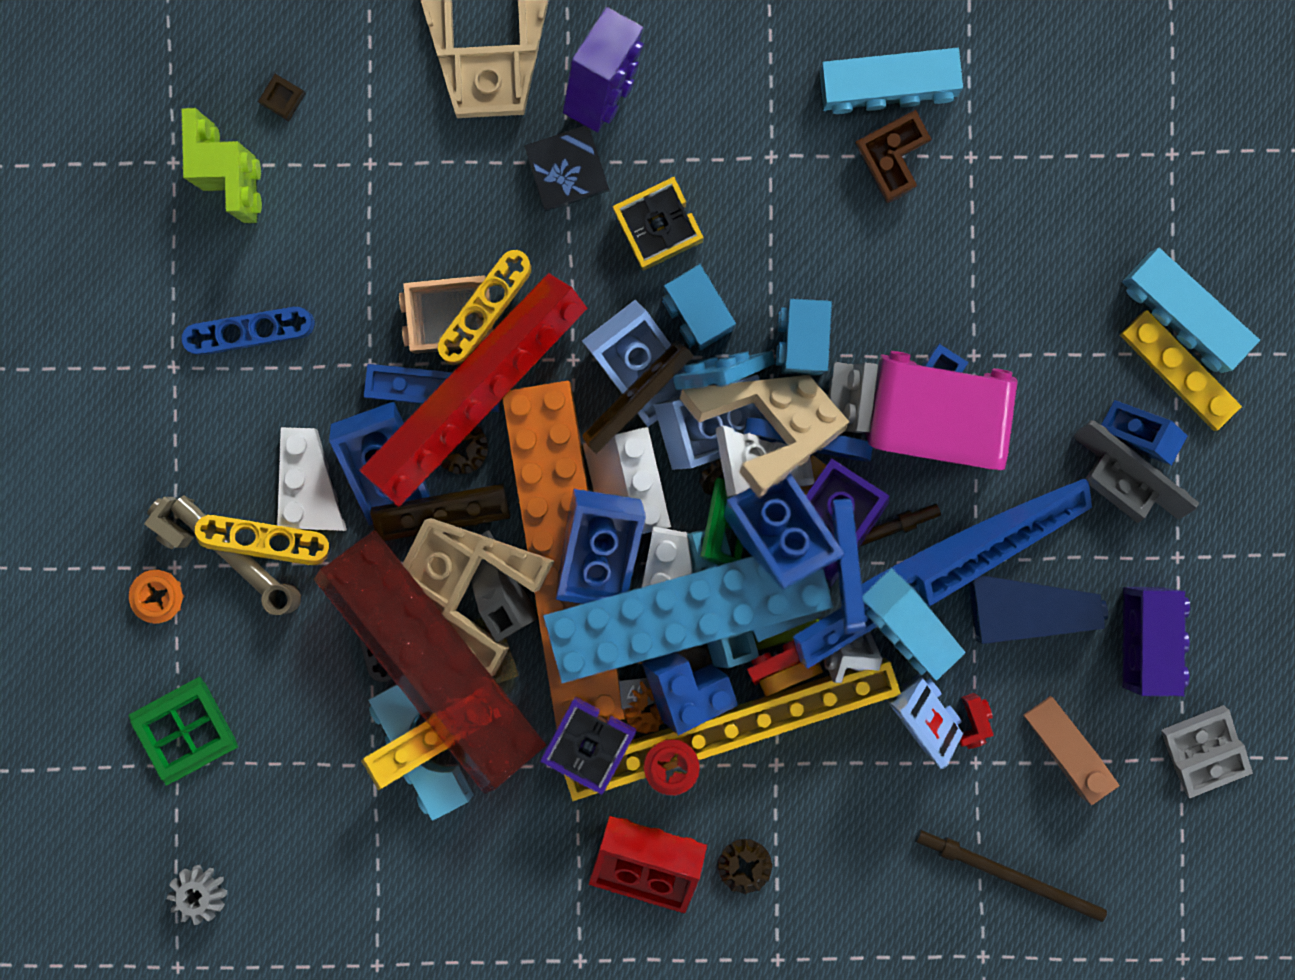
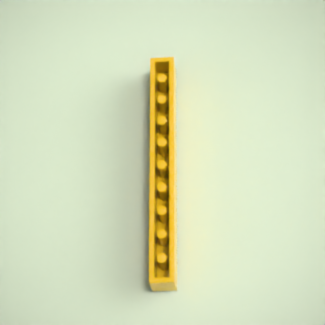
(758, 721)

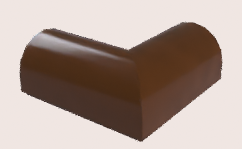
(884, 152)

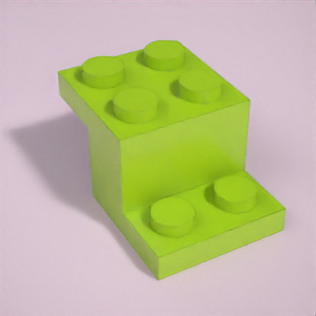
(220, 166)

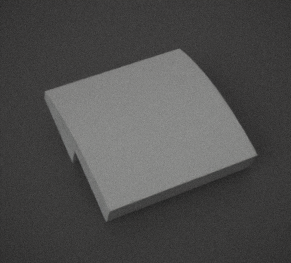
(1206, 751)

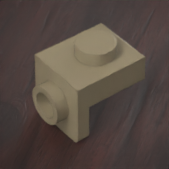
(168, 531)

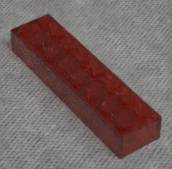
(429, 662)

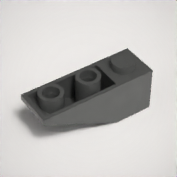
(501, 600)

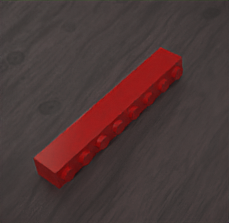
(473, 389)

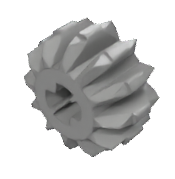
(188, 884)

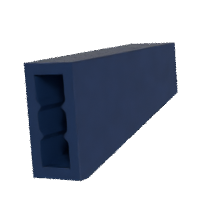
(1026, 610)

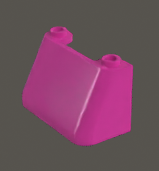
(942, 413)

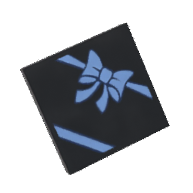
(566, 168)

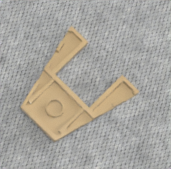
(487, 78)
(794, 409)
(444, 565)

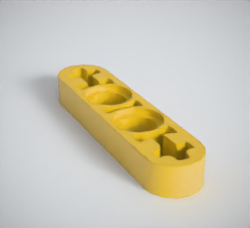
(489, 310)
(263, 534)

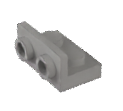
(853, 393)
(858, 655)

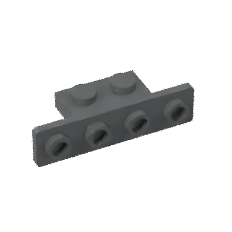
(1128, 478)

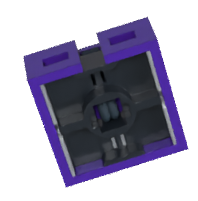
(581, 757)

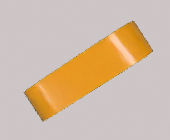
(789, 678)

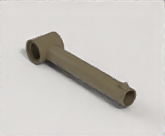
(243, 564)

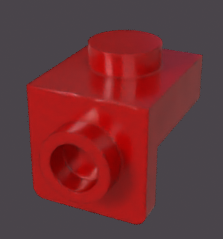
(979, 715)

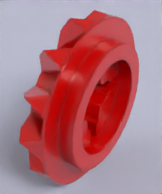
(679, 781)

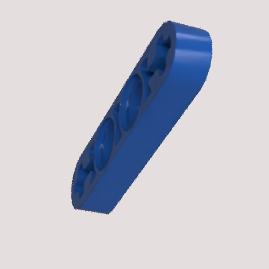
(248, 333)
(840, 447)
(848, 567)

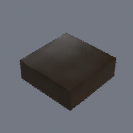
(281, 97)

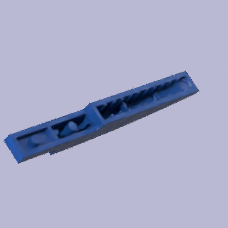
(957, 561)

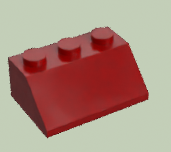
(648, 864)

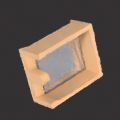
(432, 309)

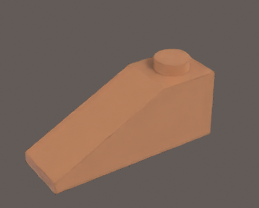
(1071, 751)

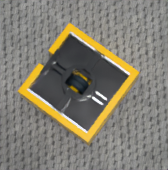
(658, 224)

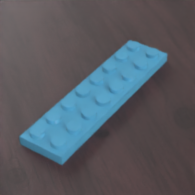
(677, 616)

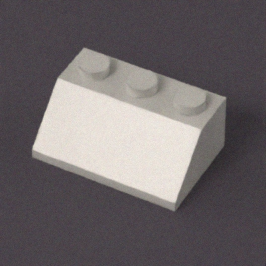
(630, 470)

